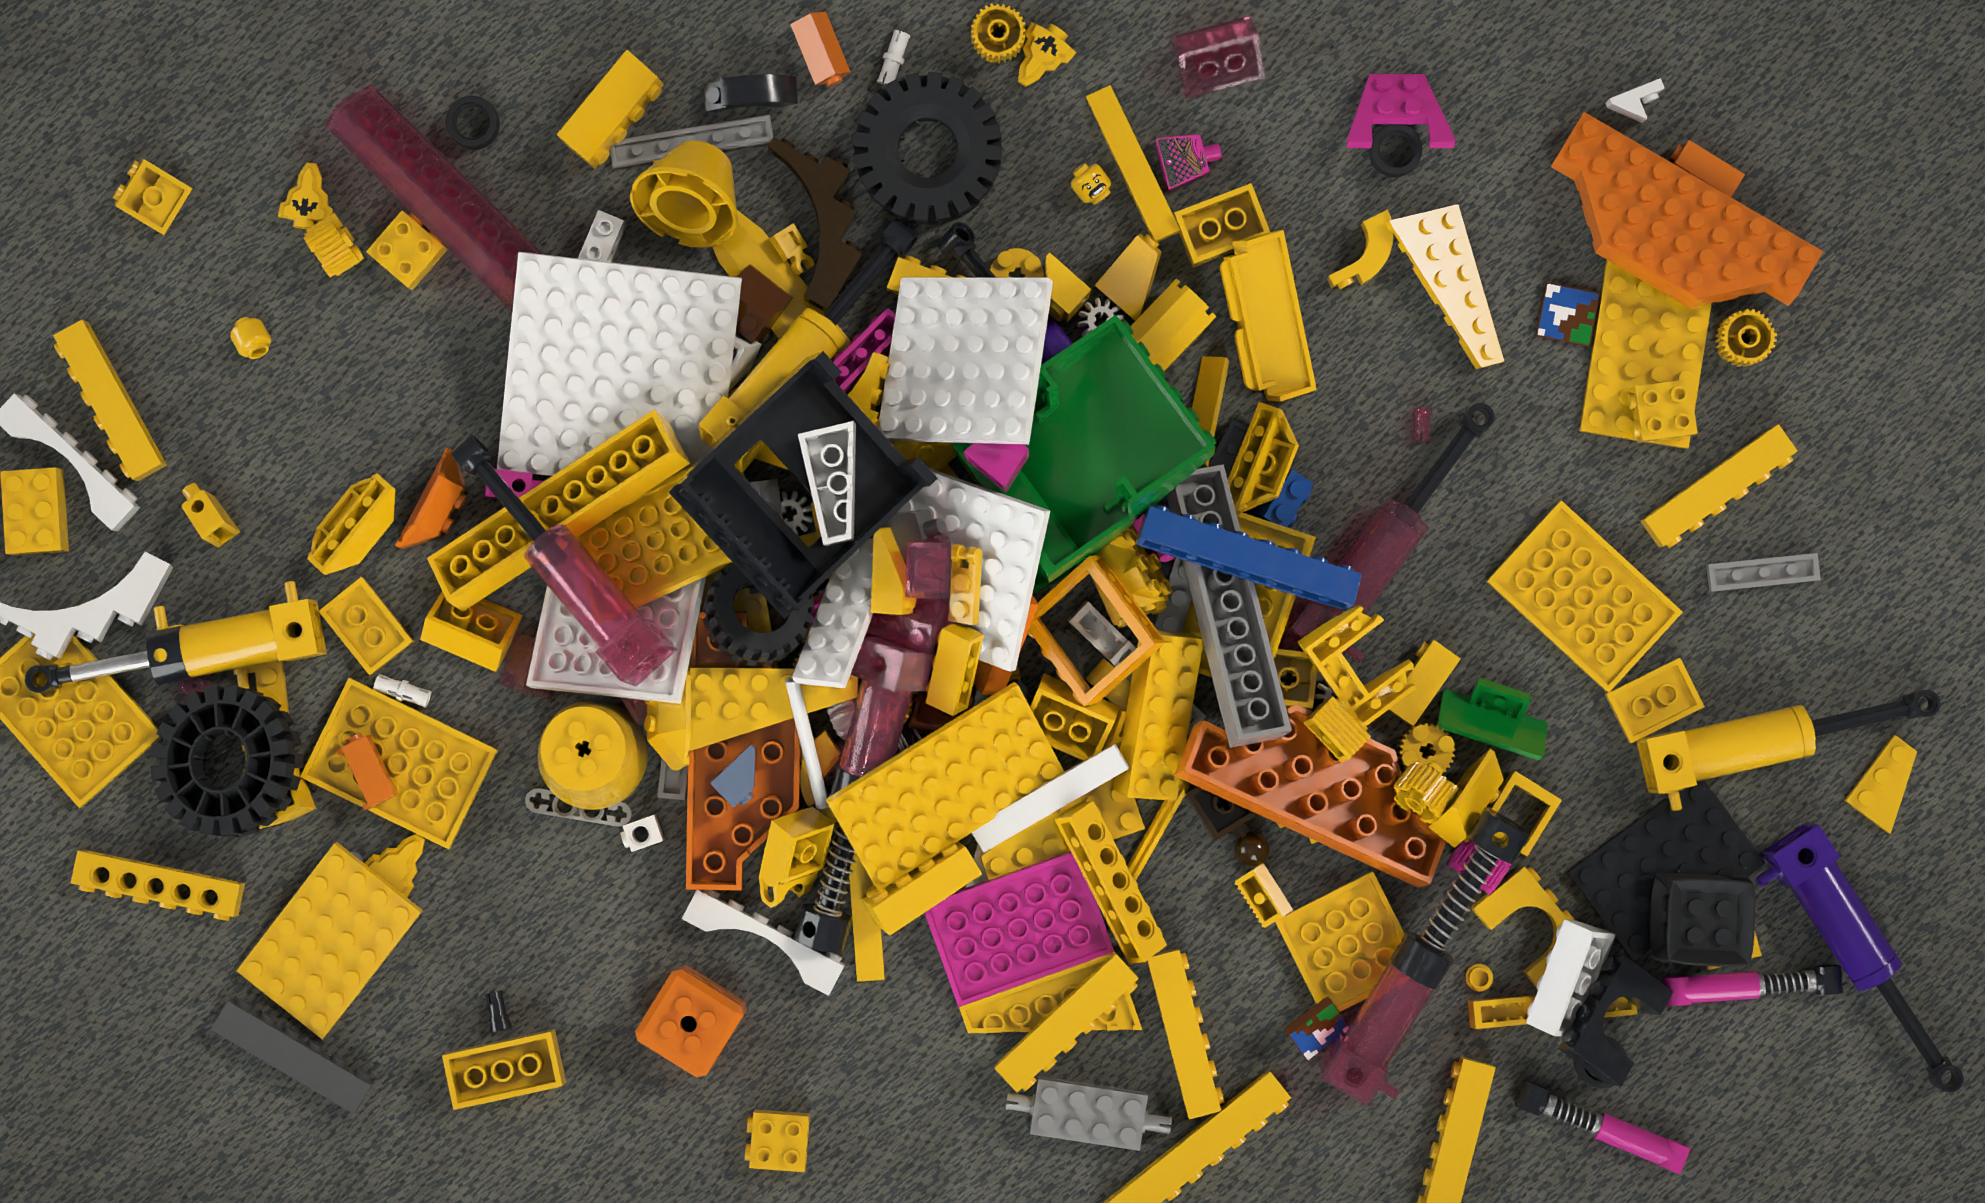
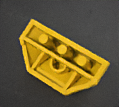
(1262, 459)
(353, 525)
(670, 727)

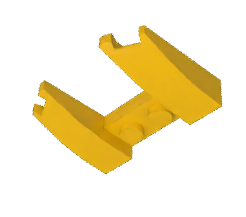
(1325, 650)

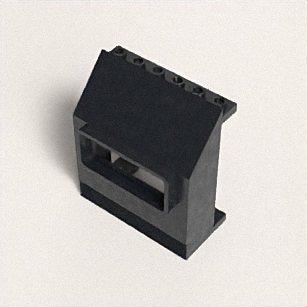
(749, 527)

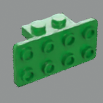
(1494, 717)

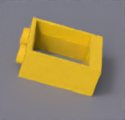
(1537, 792)

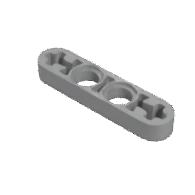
(575, 813)

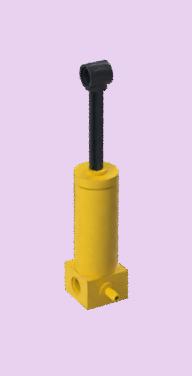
(804, 338)
(1754, 742)

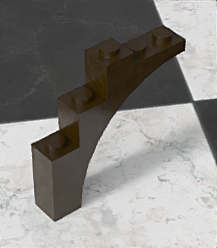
(823, 184)

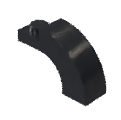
(749, 91)

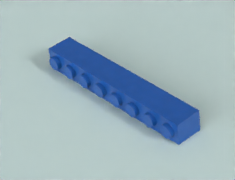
(1249, 558)

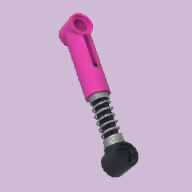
(1750, 985)
(1605, 1128)

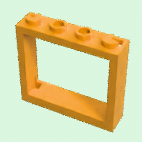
(1126, 607)

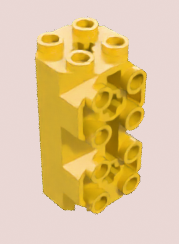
(1171, 324)
(1138, 573)

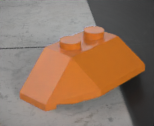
(436, 505)

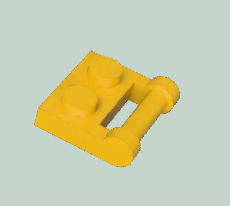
(269, 681)

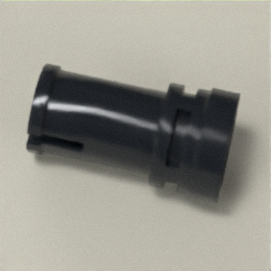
(497, 1011)

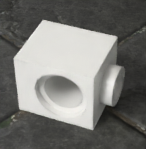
(654, 829)

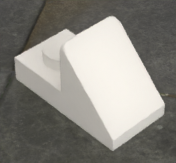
(1630, 101)

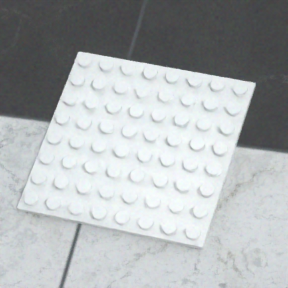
(604, 349)

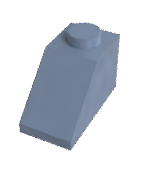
(738, 778)

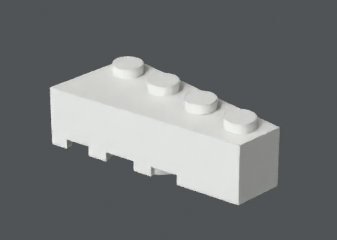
(831, 477)

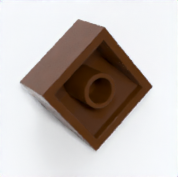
(759, 304)

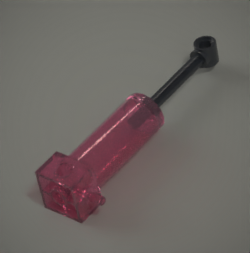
(1392, 535)
(626, 639)

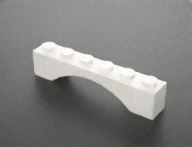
(107, 500)
(712, 913)

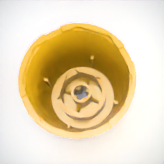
(612, 767)

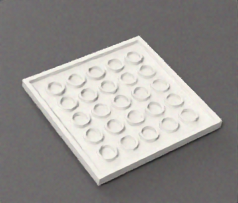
(965, 360)
(1011, 547)
(567, 657)

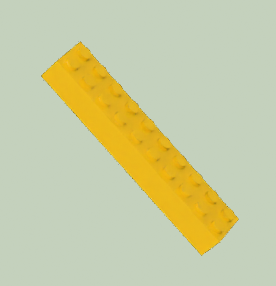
(575, 496)

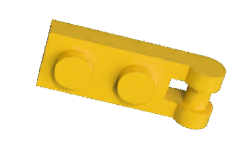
(965, 584)

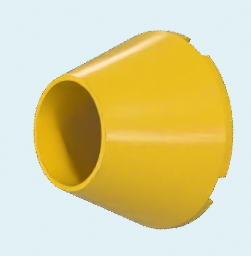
(688, 195)

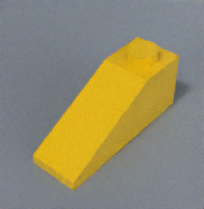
(889, 576)

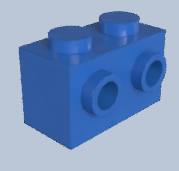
(1284, 508)

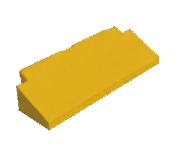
(1268, 317)

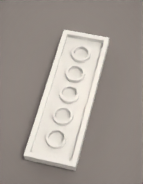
(839, 623)

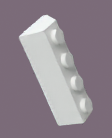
(1568, 976)

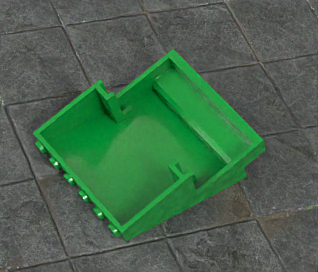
(1101, 444)

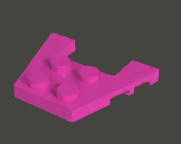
(1399, 101)

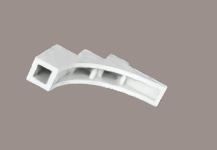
(129, 599)

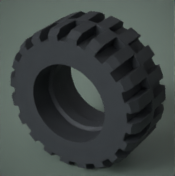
(740, 640)

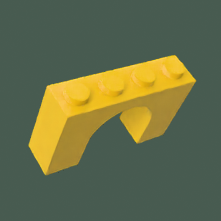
(1519, 891)

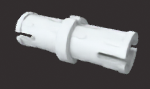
(893, 57)
(402, 690)

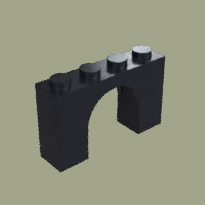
(1586, 1038)

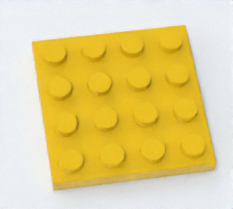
(1343, 940)

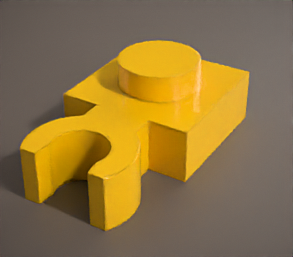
(790, 246)

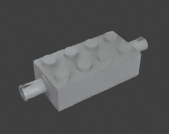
(1088, 1113)

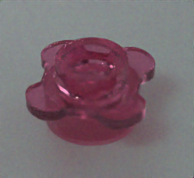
(187, 688)

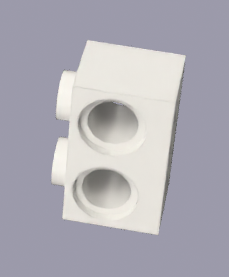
(603, 238)

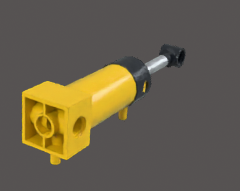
(208, 646)

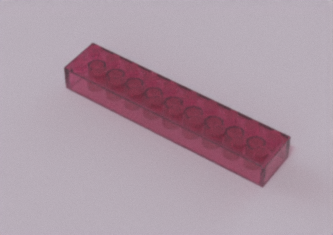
(431, 189)

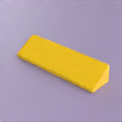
(1210, 392)

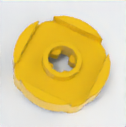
(1013, 258)

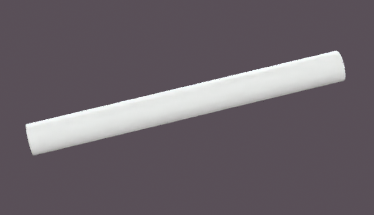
(807, 743)

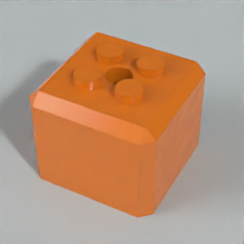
(692, 995)

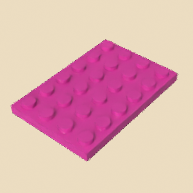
(1018, 928)

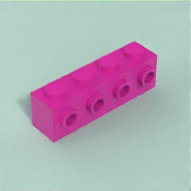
(857, 356)

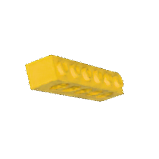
(87, 877)
(1111, 882)

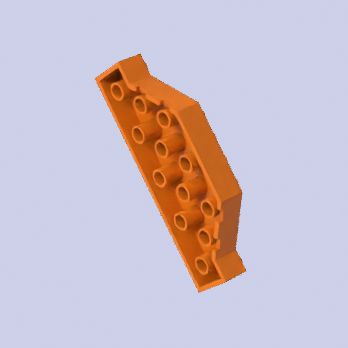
(1675, 226)
(1317, 795)
(716, 832)

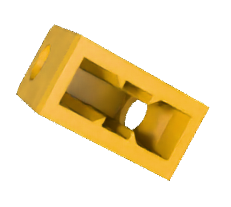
(208, 516)

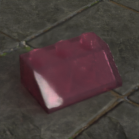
(1218, 57)
(915, 629)

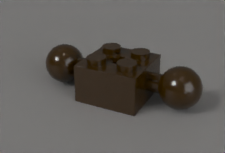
(1251, 847)

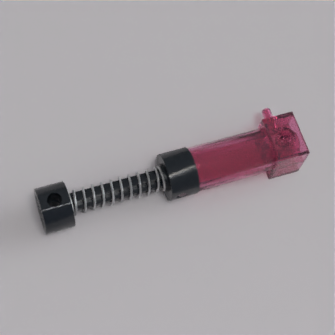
(888, 680)
(1414, 972)

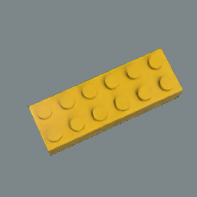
(1159, 718)

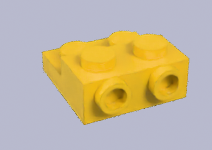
(151, 195)

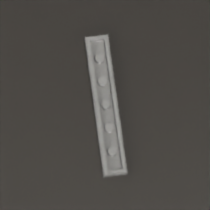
(722, 135)

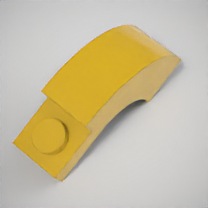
(1376, 252)
(826, 752)

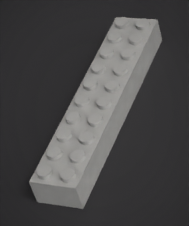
(1231, 622)

